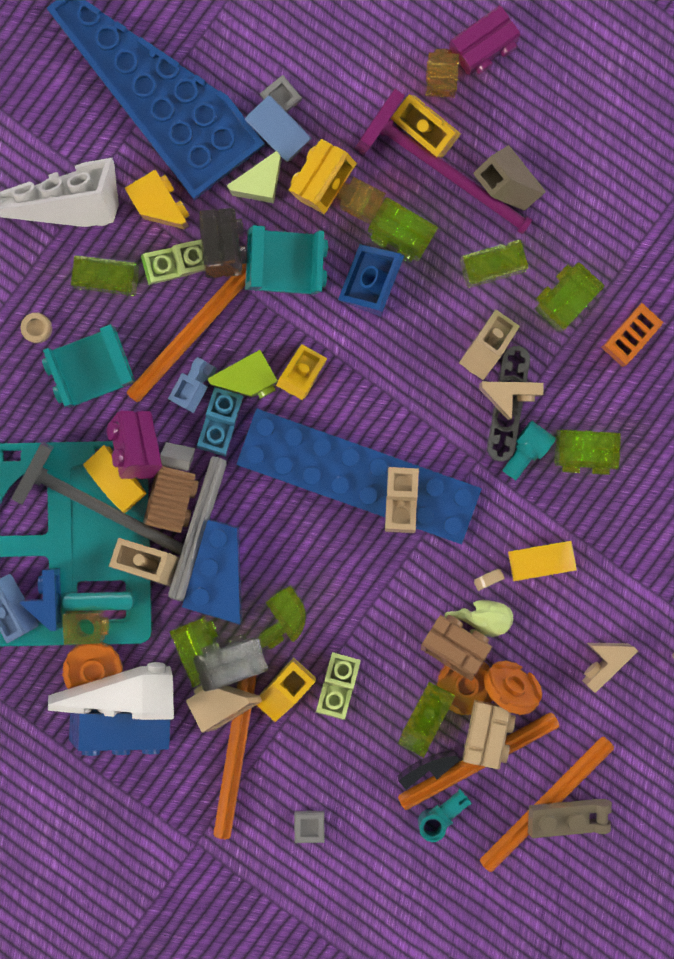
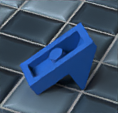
(48, 609)

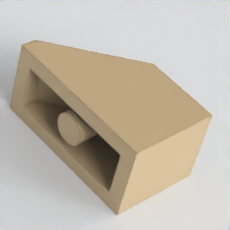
(489, 344)
(144, 562)
(219, 706)

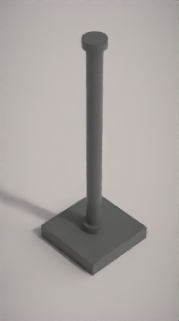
(38, 475)

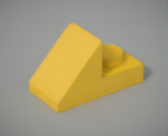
(301, 372)

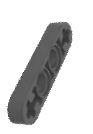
(516, 406)

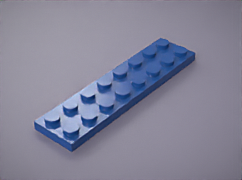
(353, 473)

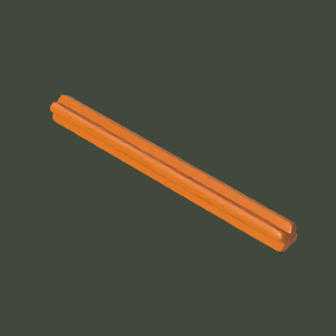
(187, 336)
(233, 767)
(463, 770)
(555, 794)

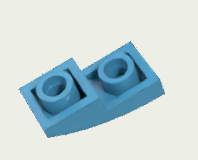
(220, 421)

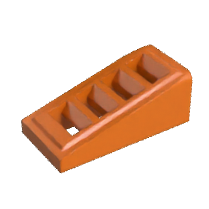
(615, 351)

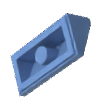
(278, 128)
(14, 618)

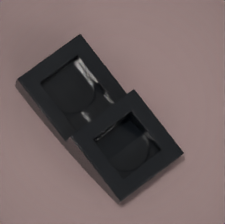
(436, 764)

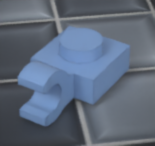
(190, 388)

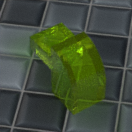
(291, 617)

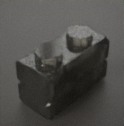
(220, 242)
(229, 663)

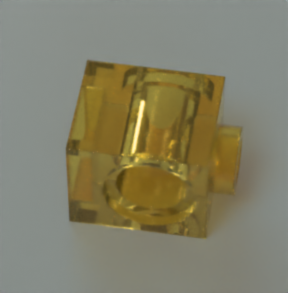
(441, 73)
(360, 200)
(73, 633)

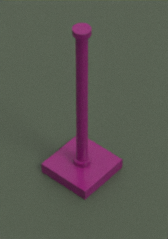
(383, 126)

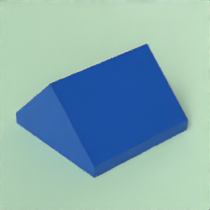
(371, 279)

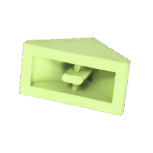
(260, 181)

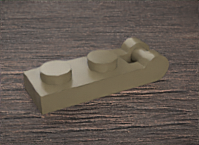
(569, 818)

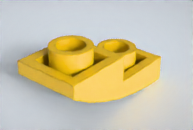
(121, 492)
(542, 561)

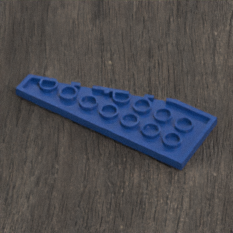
(179, 113)

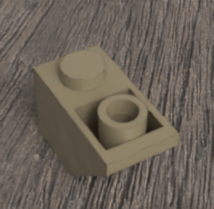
(509, 179)

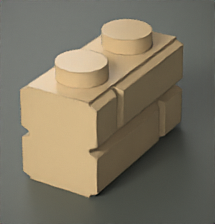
(487, 735)

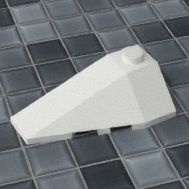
(74, 199)
(141, 691)

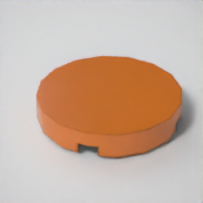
(90, 663)
(512, 687)
(464, 689)

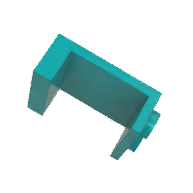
(285, 261)
(88, 367)

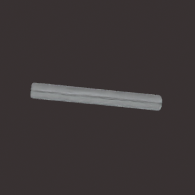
(197, 527)

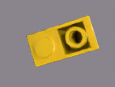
(154, 201)
(286, 689)

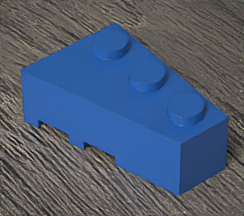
(216, 574)
(120, 733)

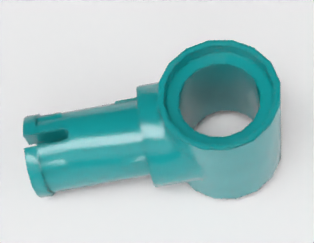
(532, 444)
(444, 814)

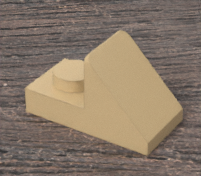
(502, 394)
(614, 658)

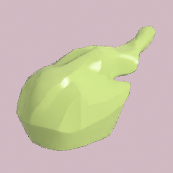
(489, 618)

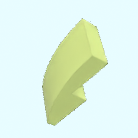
(173, 262)
(338, 686)

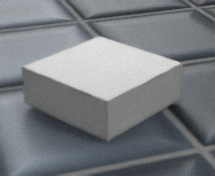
(282, 93)
(177, 456)
(309, 826)

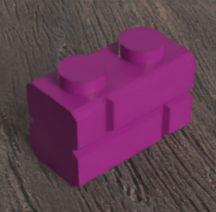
(484, 41)
(134, 445)

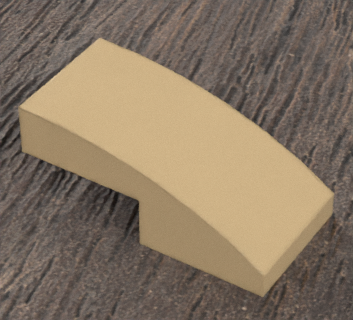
(401, 500)

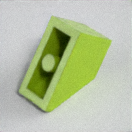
(247, 377)

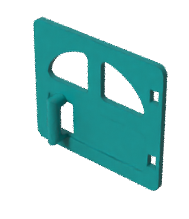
(80, 545)

